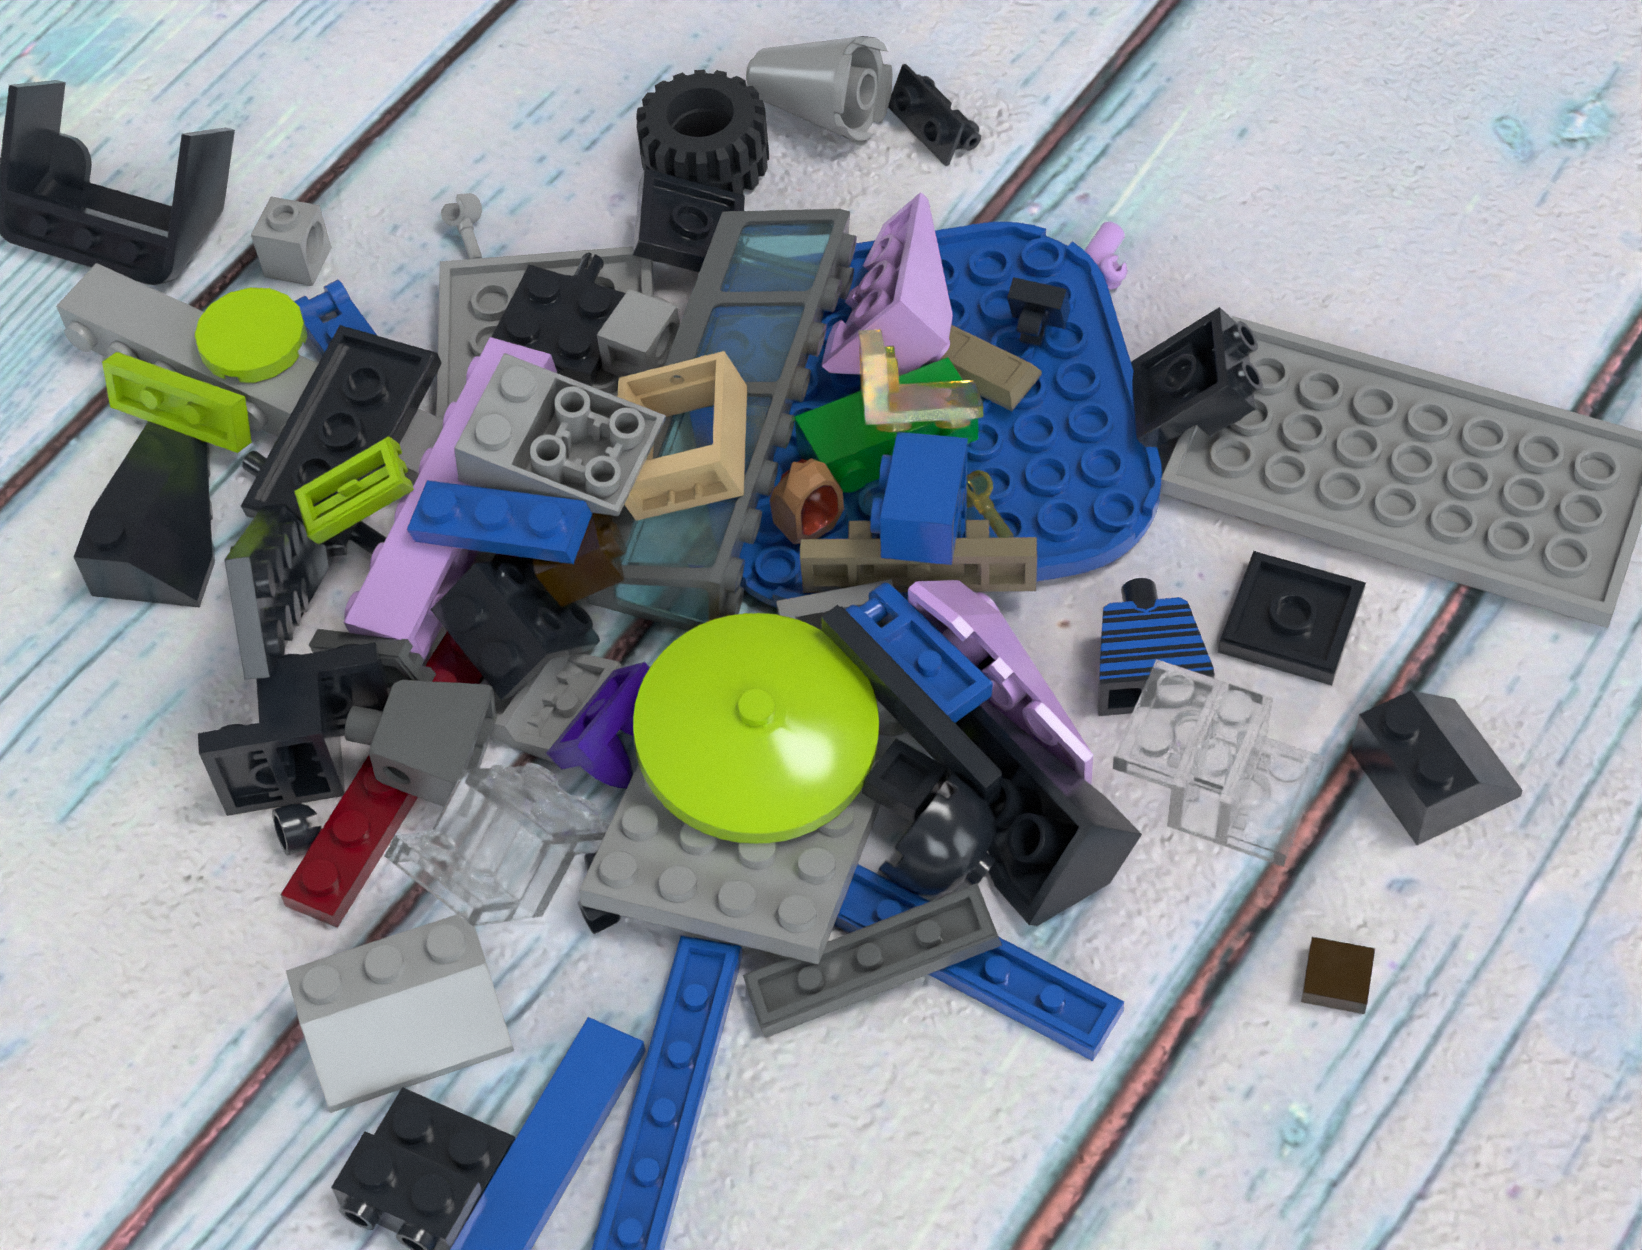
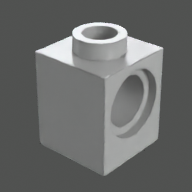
(291, 241)
(638, 334)

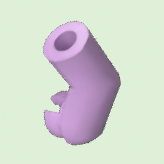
(1102, 249)

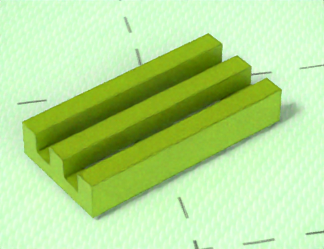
(354, 498)

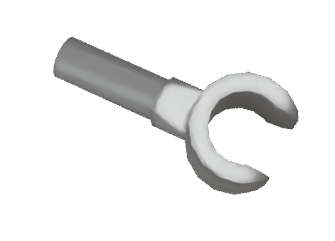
(463, 215)

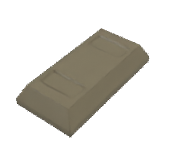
(997, 373)

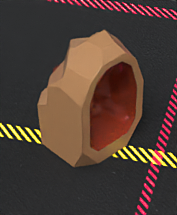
(806, 501)

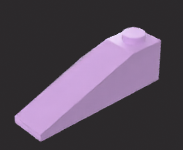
(899, 295)
(1019, 690)

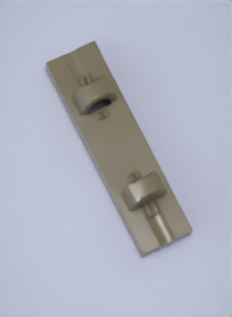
(977, 562)

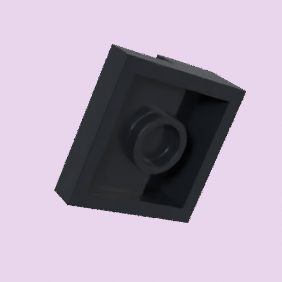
(1195, 380)
(420, 1172)

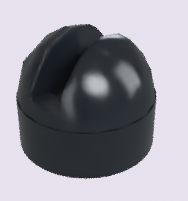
(292, 827)

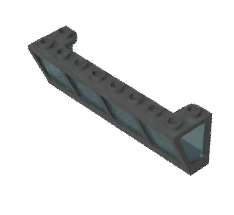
(764, 307)

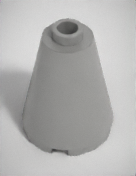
(826, 83)

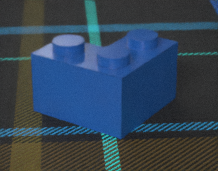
(922, 498)

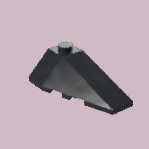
(152, 524)
(1052, 827)

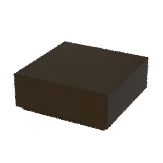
(1338, 975)

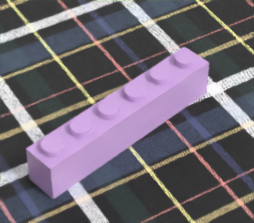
(410, 575)

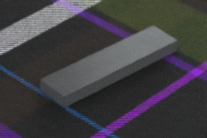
(872, 960)

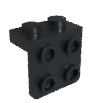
(511, 623)

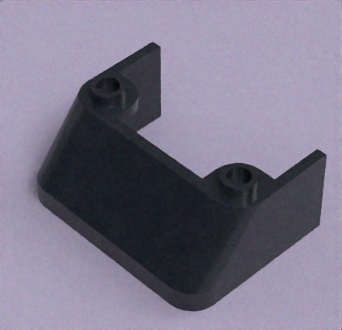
(60, 213)

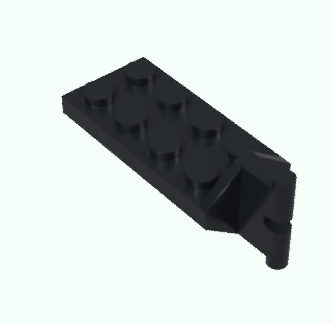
(271, 583)

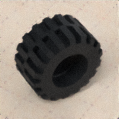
(705, 130)

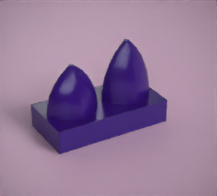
(592, 736)

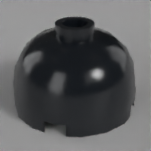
(945, 843)

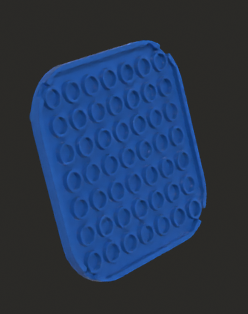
(1057, 462)

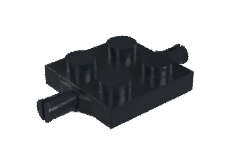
(561, 317)

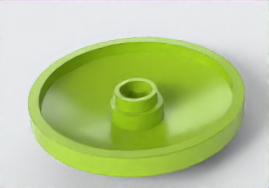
(755, 728)

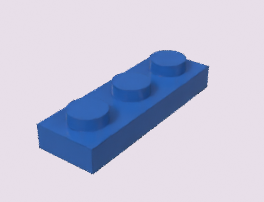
(500, 521)

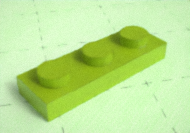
(177, 402)

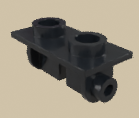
(930, 116)

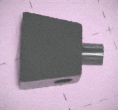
(426, 735)

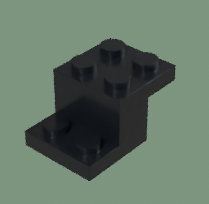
(297, 743)

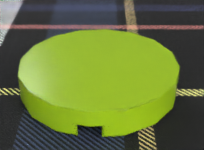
(250, 334)

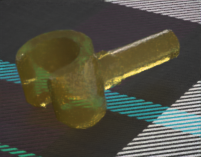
(982, 488)

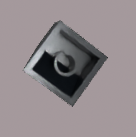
(1430, 763)

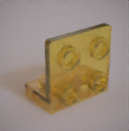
(898, 405)

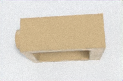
(700, 473)

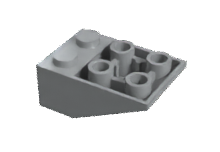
(555, 438)

